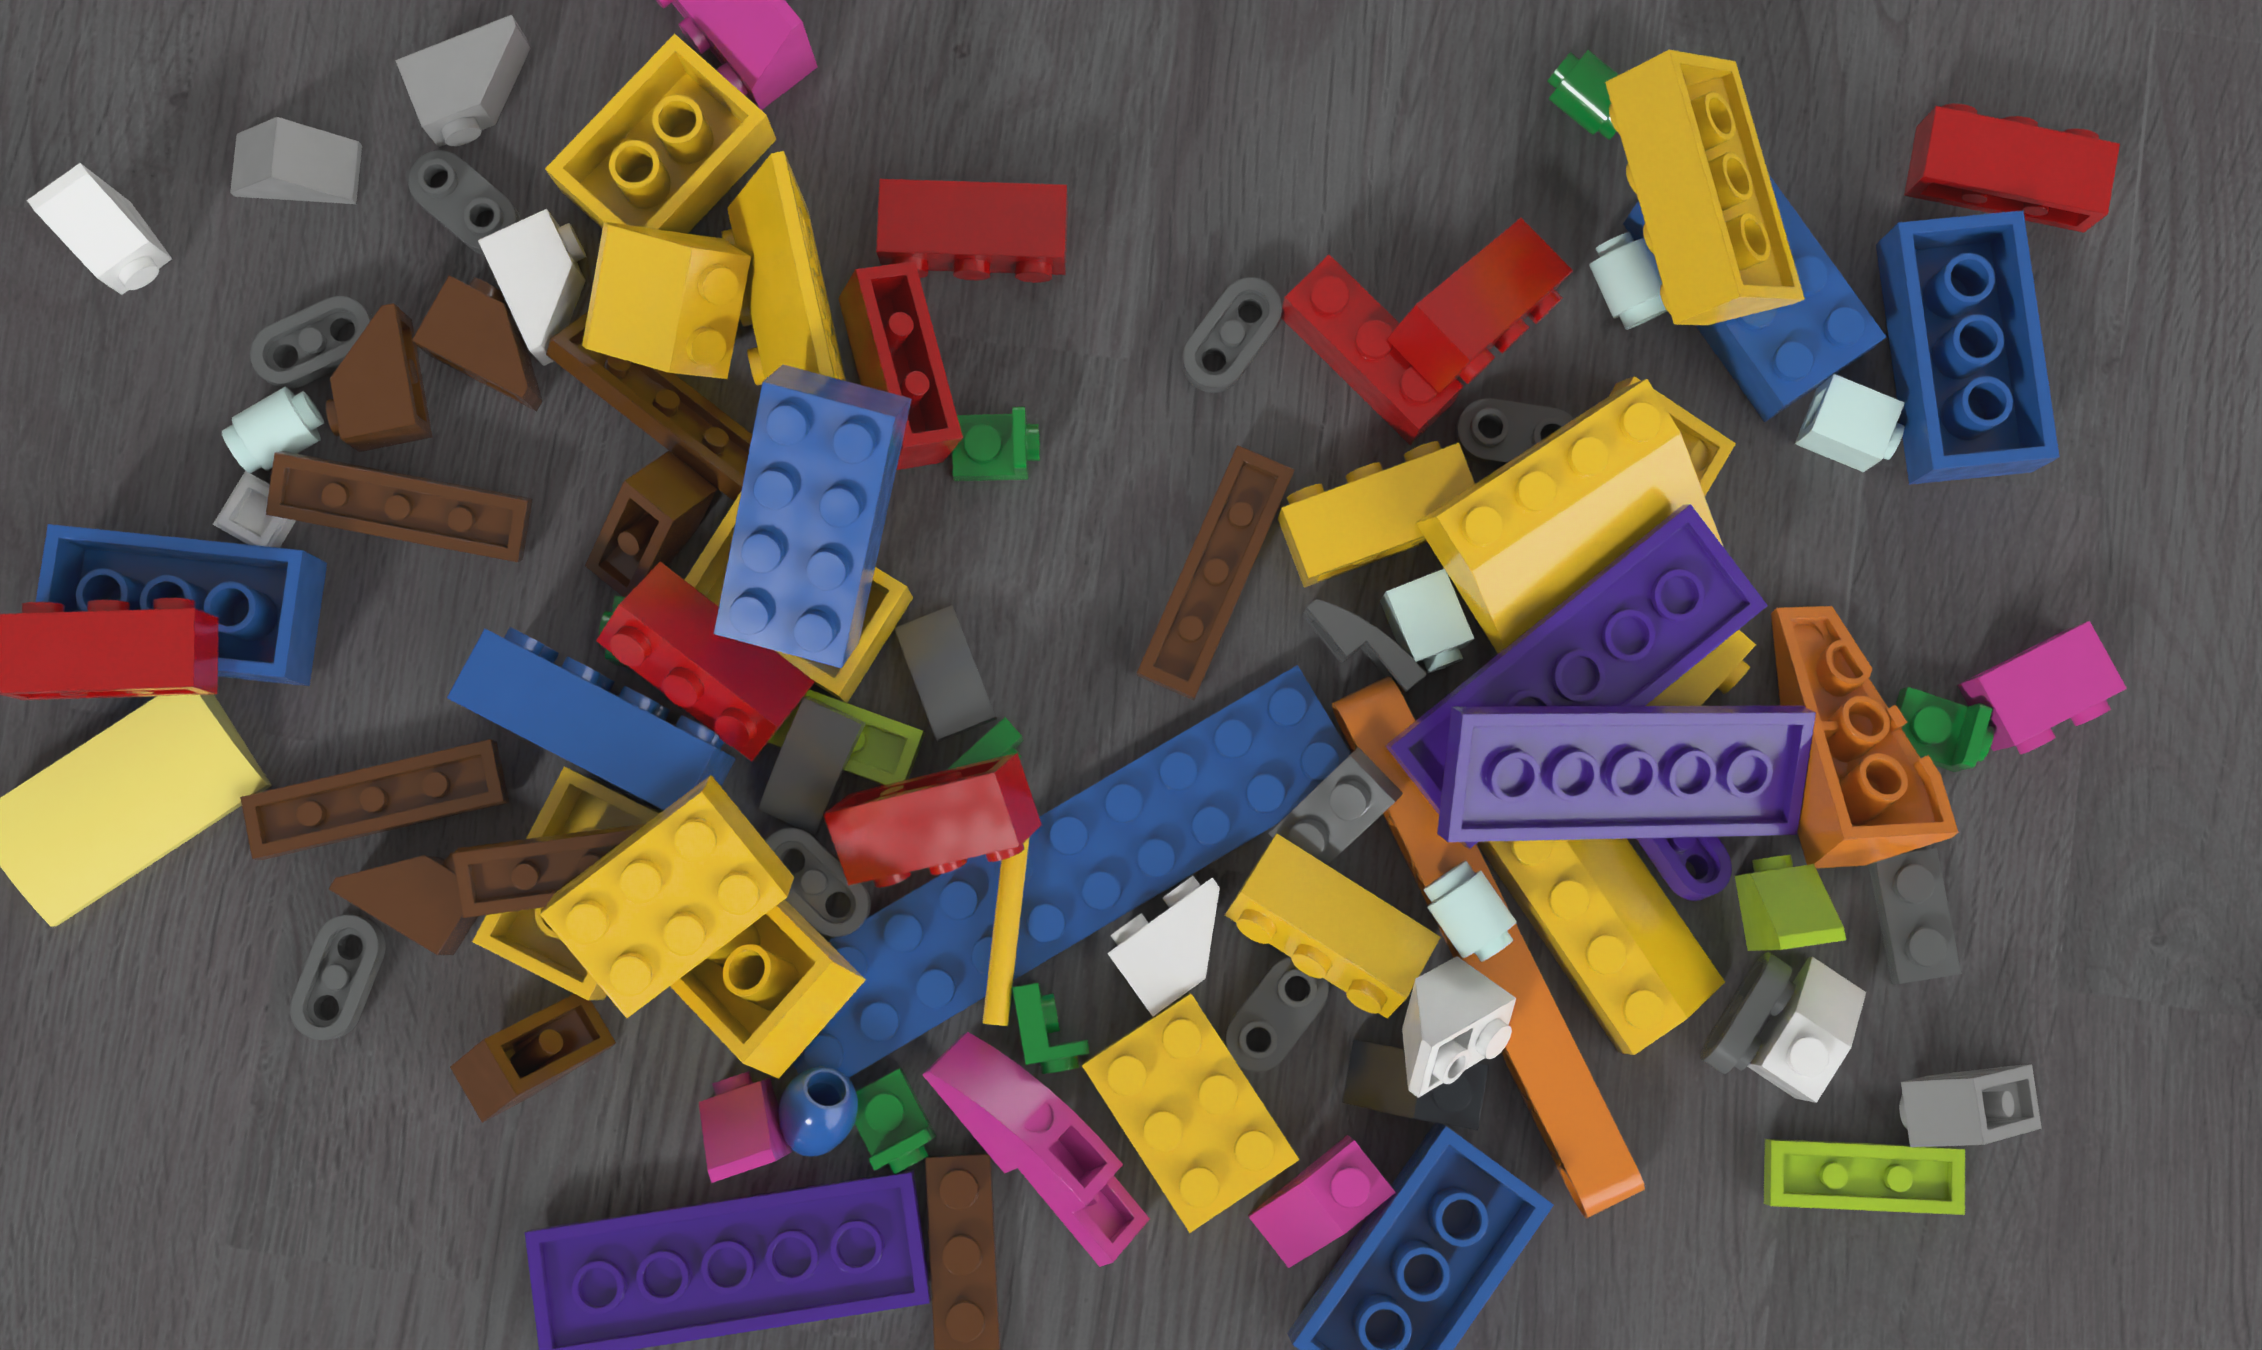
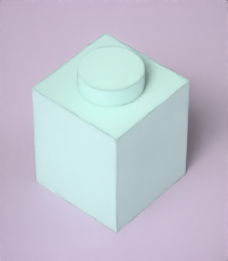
(1851, 424)
(1428, 620)

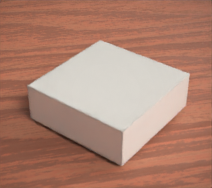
(246, 515)

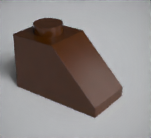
(479, 338)
(380, 386)
(649, 522)
(413, 898)
(531, 1055)

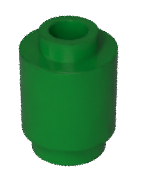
(1583, 92)

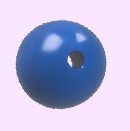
(817, 1111)

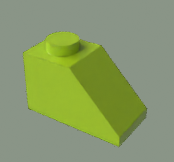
(1786, 906)

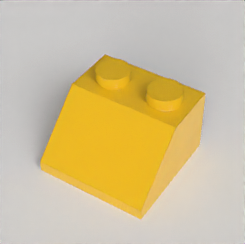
(666, 299)

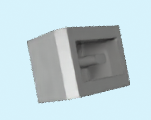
(295, 164)

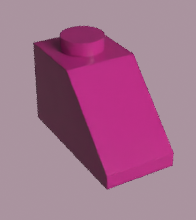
(741, 1127)
(1322, 1202)

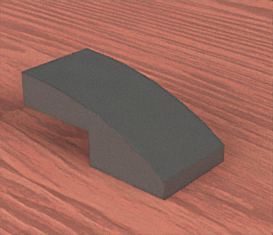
(1347, 633)
(945, 673)
(811, 765)

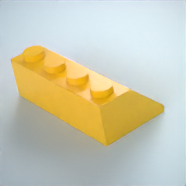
(1702, 188)
(1609, 933)

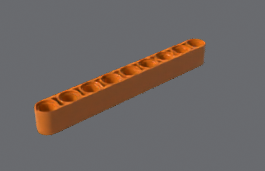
(1540, 1048)

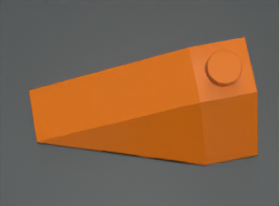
(1864, 779)

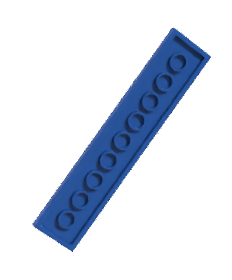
(1083, 867)

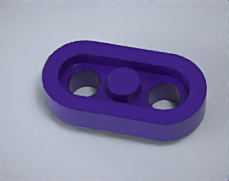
(1706, 855)

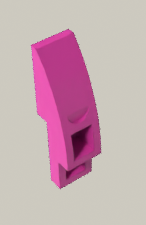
(1044, 1138)

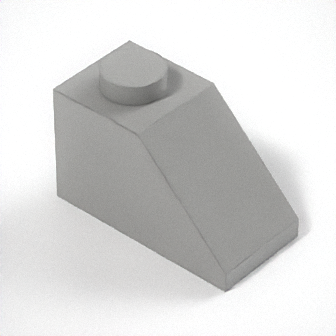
(465, 80)
(1970, 1106)

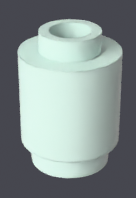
(1629, 280)
(271, 426)
(1470, 912)

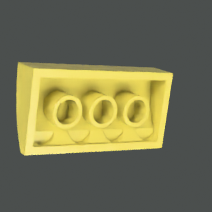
(123, 802)

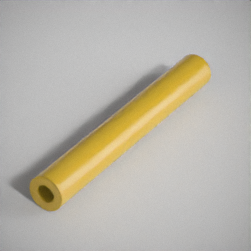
(1005, 939)

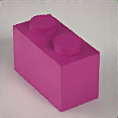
(2045, 686)

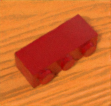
(2012, 166)
(974, 228)
(1481, 307)
(1352, 336)
(901, 356)
(108, 651)
(726, 684)
(934, 822)

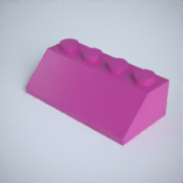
(755, 41)

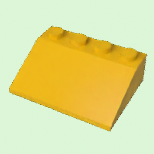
(785, 279)
(1564, 511)

